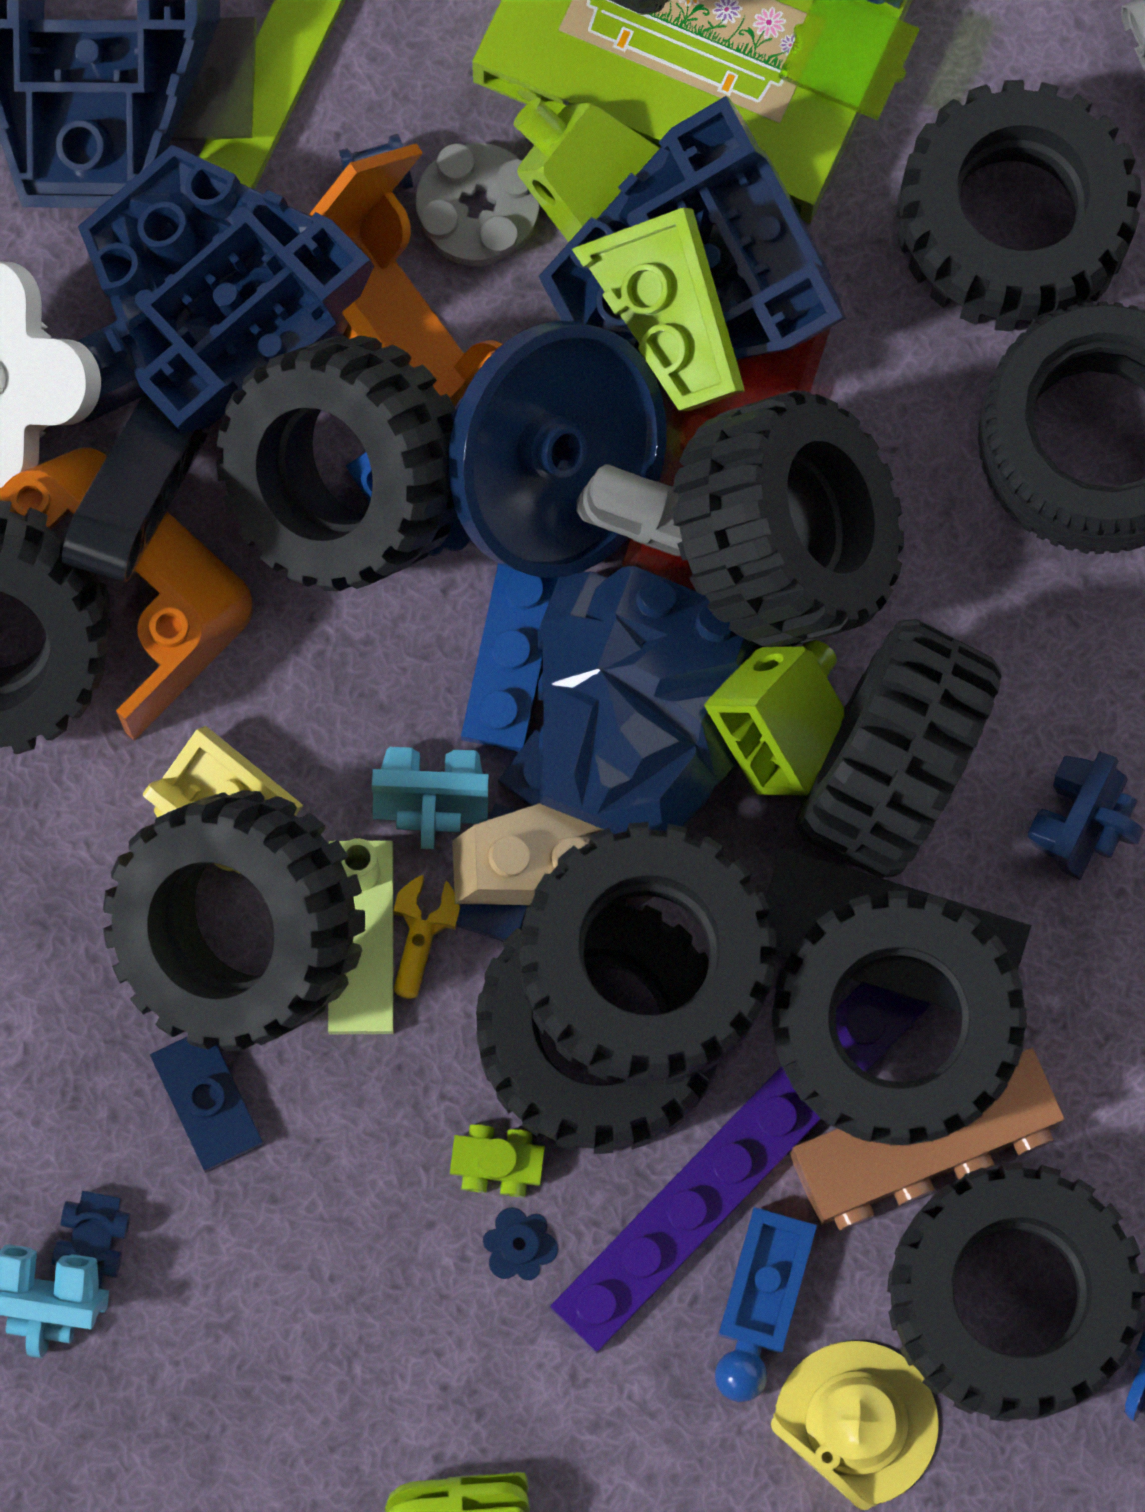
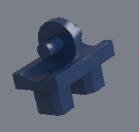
(1096, 819)

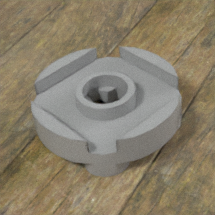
(447, 220)

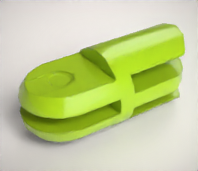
(463, 1494)

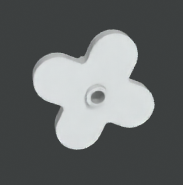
(40, 376)

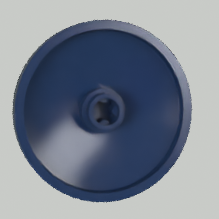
(537, 432)

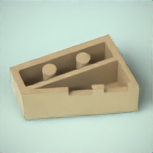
(510, 854)

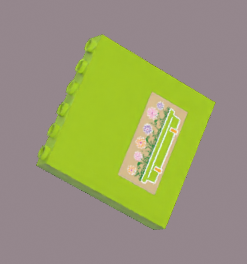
(669, 67)

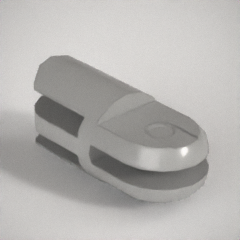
(631, 508)

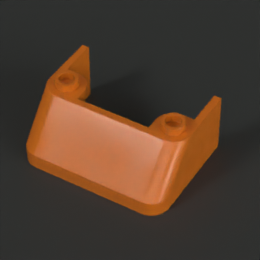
(390, 304)
(199, 599)

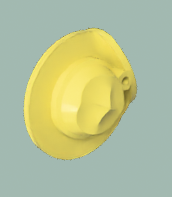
(859, 1420)

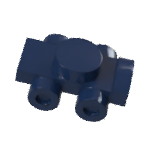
(94, 1226)

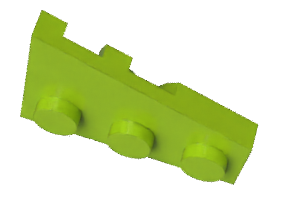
(668, 299)

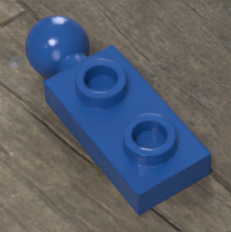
(762, 1300)

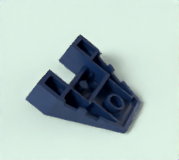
(94, 97)

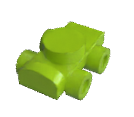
(485, 1158)

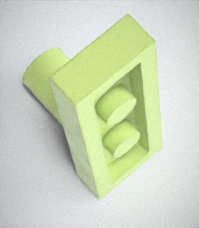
(369, 998)

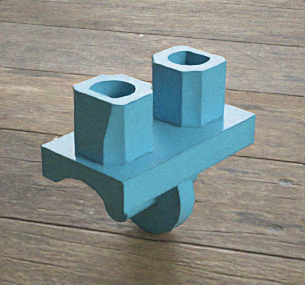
(428, 798)
(48, 1308)

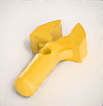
(420, 933)

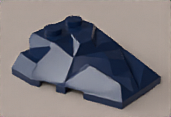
(755, 241)
(215, 280)
(627, 699)

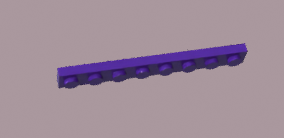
(720, 1177)

